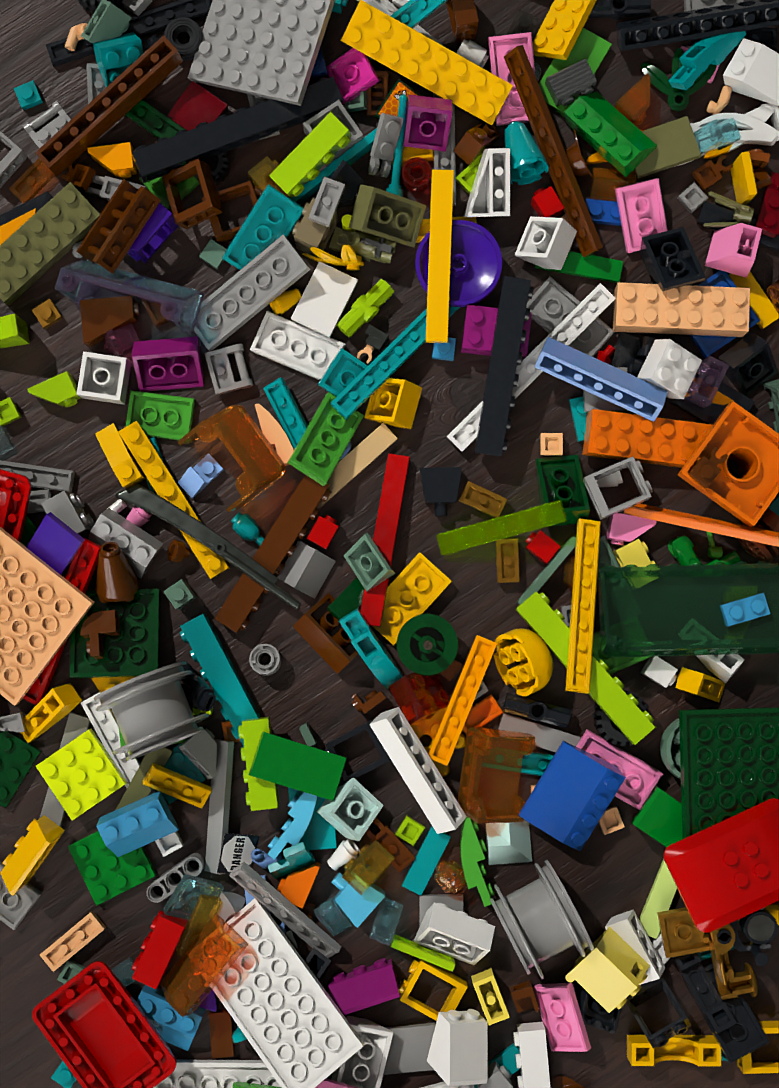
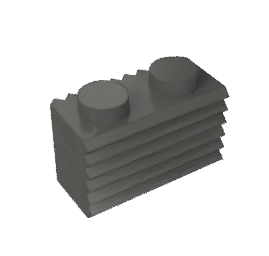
(571, 83)

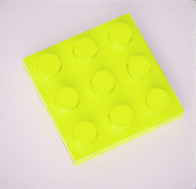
(81, 774)

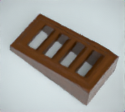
(382, 75)

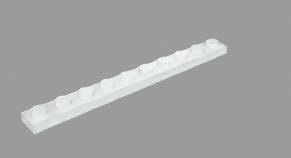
(565, 333)

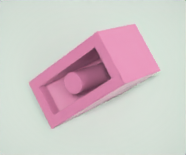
(626, 528)

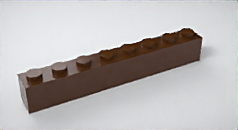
(109, 106)
(273, 551)

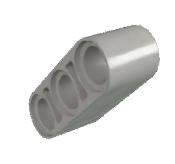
(166, 882)

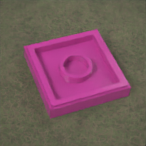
(352, 74)

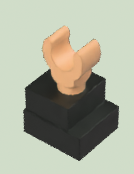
(375, 340)

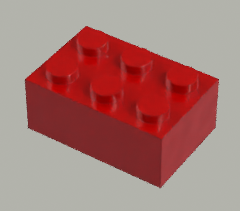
(158, 949)

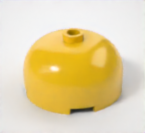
(534, 659)

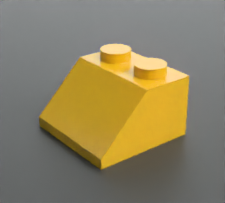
(394, 403)

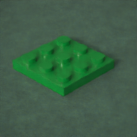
(105, 872)

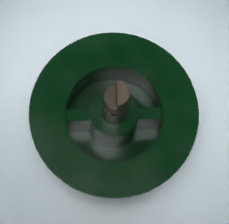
(427, 644)

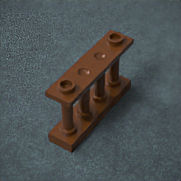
(118, 226)

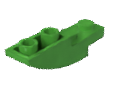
(471, 852)

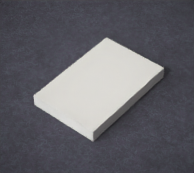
(324, 299)

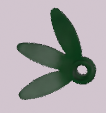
(661, 81)

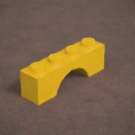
(696, 1049)

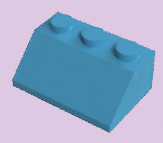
(137, 824)
(167, 1021)

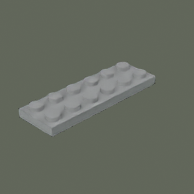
(249, 292)

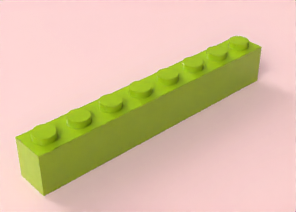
(603, 688)

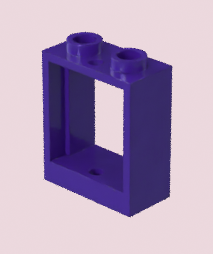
(153, 234)

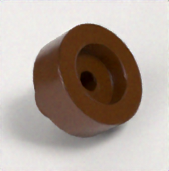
(177, 551)

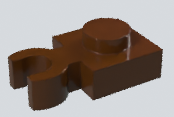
(709, 174)
(79, 176)
(706, 468)

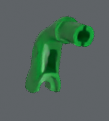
(682, 550)

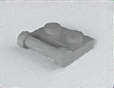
(50, 129)
(221, 370)

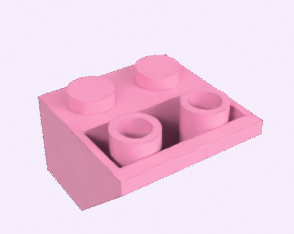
(734, 249)

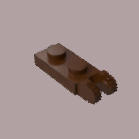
(392, 844)

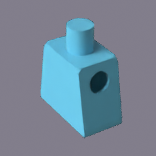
(352, 903)

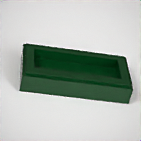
(348, 600)

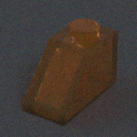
(636, 101)

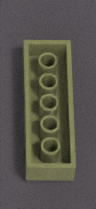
(43, 241)

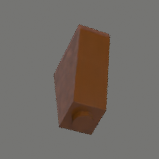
(106, 314)

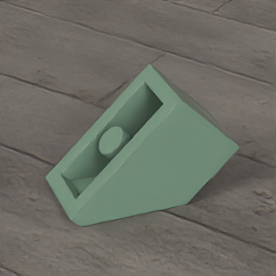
(106, 23)

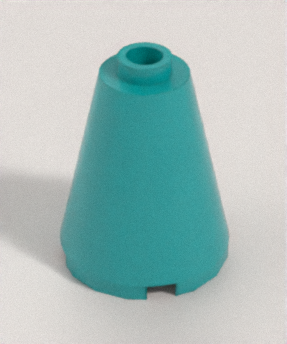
(526, 158)

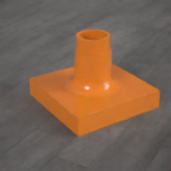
(754, 451)

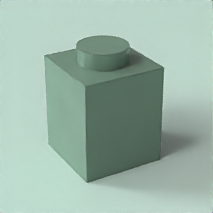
(180, 594)

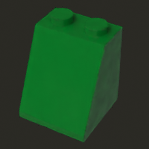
(660, 817)

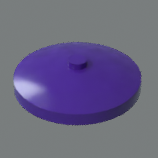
(473, 263)

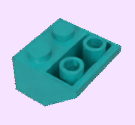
(117, 55)

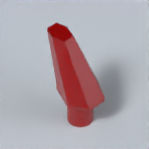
(604, 355)

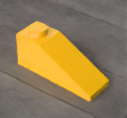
(119, 457)
(50, 710)

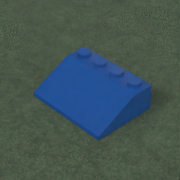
(572, 795)

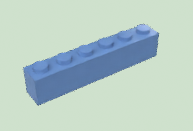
(601, 379)

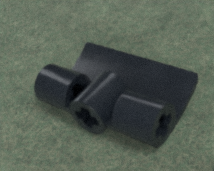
(632, 352)

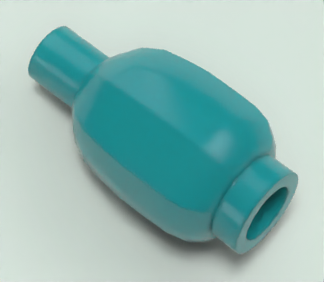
(247, 528)

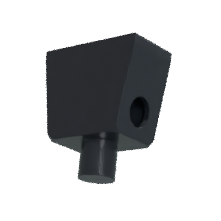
(440, 487)

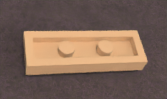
(72, 941)

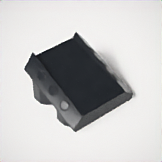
(594, 1014)

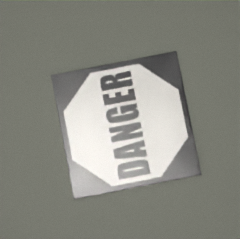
(236, 850)

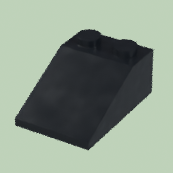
(671, 259)

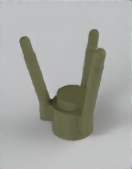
(742, 213)

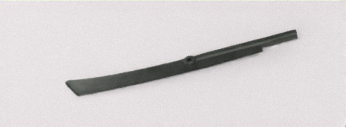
(158, 506)

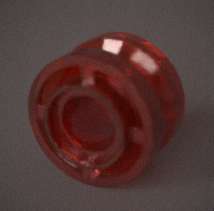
(420, 165)

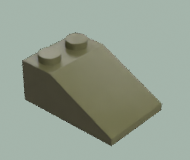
(387, 215)

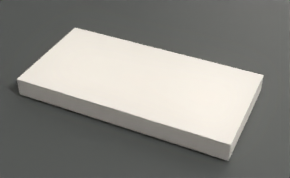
(295, 345)

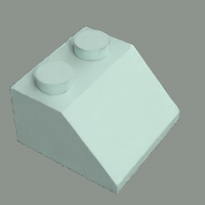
(351, 810)

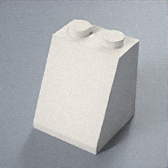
(460, 1048)

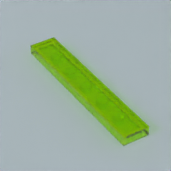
(501, 527)

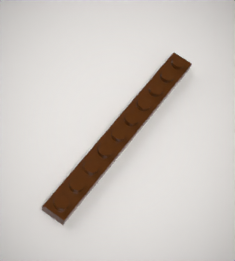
(552, 150)

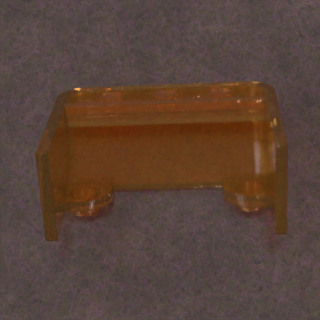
(248, 447)

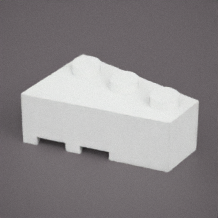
(491, 185)

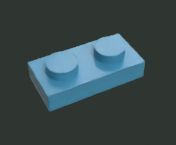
(745, 609)

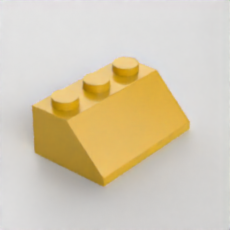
(30, 853)

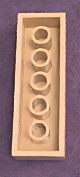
(681, 310)

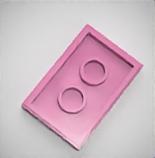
(640, 212)
(562, 1017)

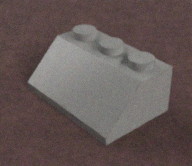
(135, 543)

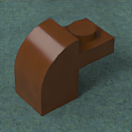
(99, 626)

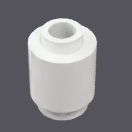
(473, 53)

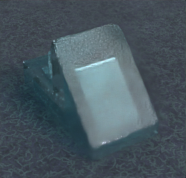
(716, 135)
(332, 916)
(386, 921)

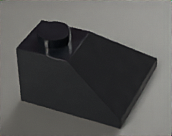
(352, 181)

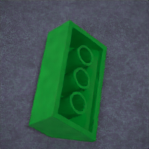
(609, 132)

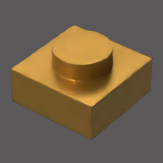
(47, 314)

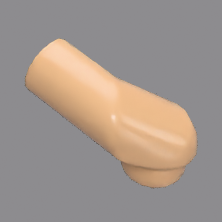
(75, 36)
(716, 108)

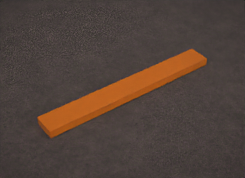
(704, 524)

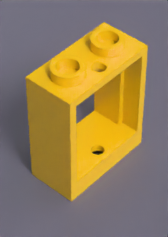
(452, 1000)
(745, 1063)

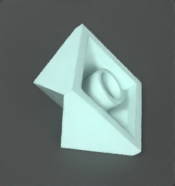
(508, 842)

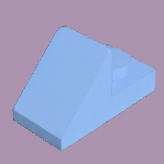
(199, 476)

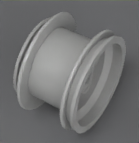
(151, 710)
(541, 919)

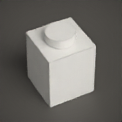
(659, 671)

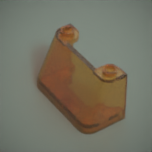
(493, 774)

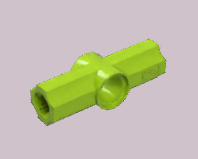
(365, 308)

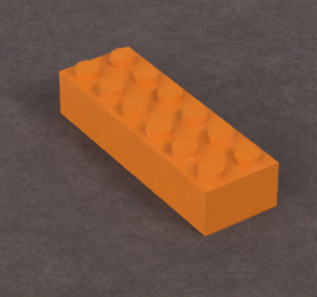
(629, 435)

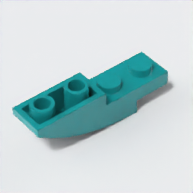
(702, 54)
(371, 649)

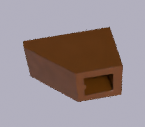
(475, 141)

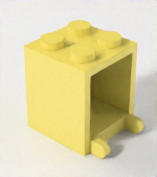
(610, 971)

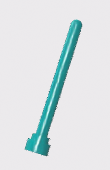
(395, 187)

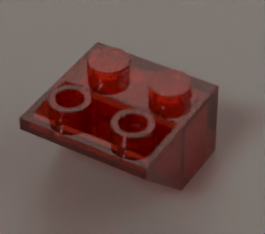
(419, 696)

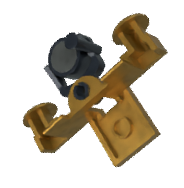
(683, 938)

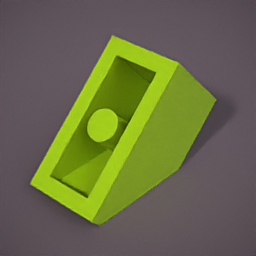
(57, 390)

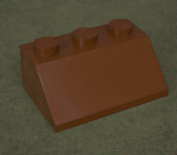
(326, 635)

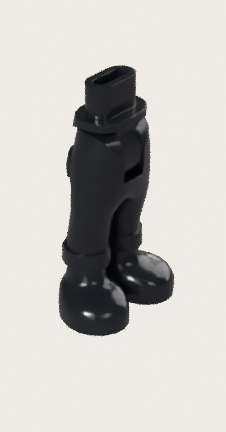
(199, 694)

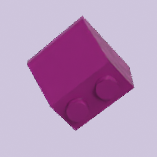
(427, 123)

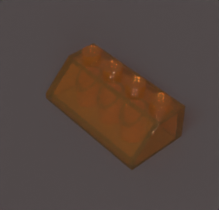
(202, 966)

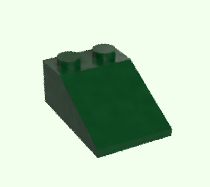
(563, 480)

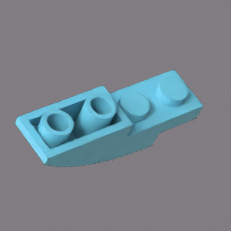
(301, 810)

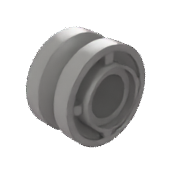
(256, 655)

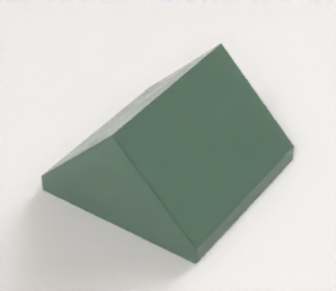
(368, 562)

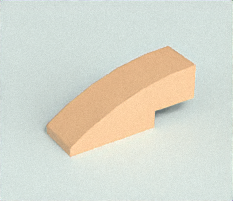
(274, 434)

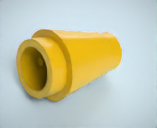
(285, 301)

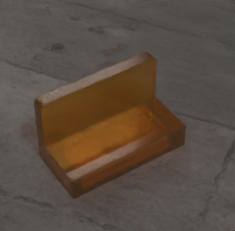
(607, 180)

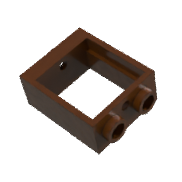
(463, 19)
(228, 195)
(201, 211)

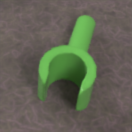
(713, 552)

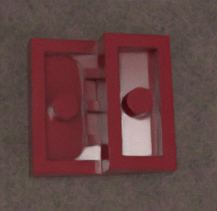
(196, 106)

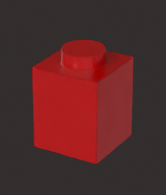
(547, 203)
(323, 531)
(541, 546)

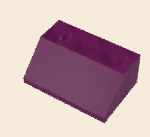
(168, 364)
(364, 986)

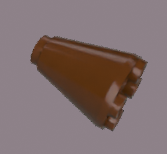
(114, 575)

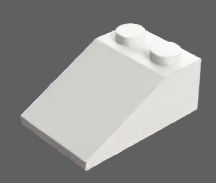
(754, 72)

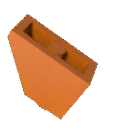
(298, 884)

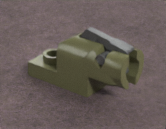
(364, 245)

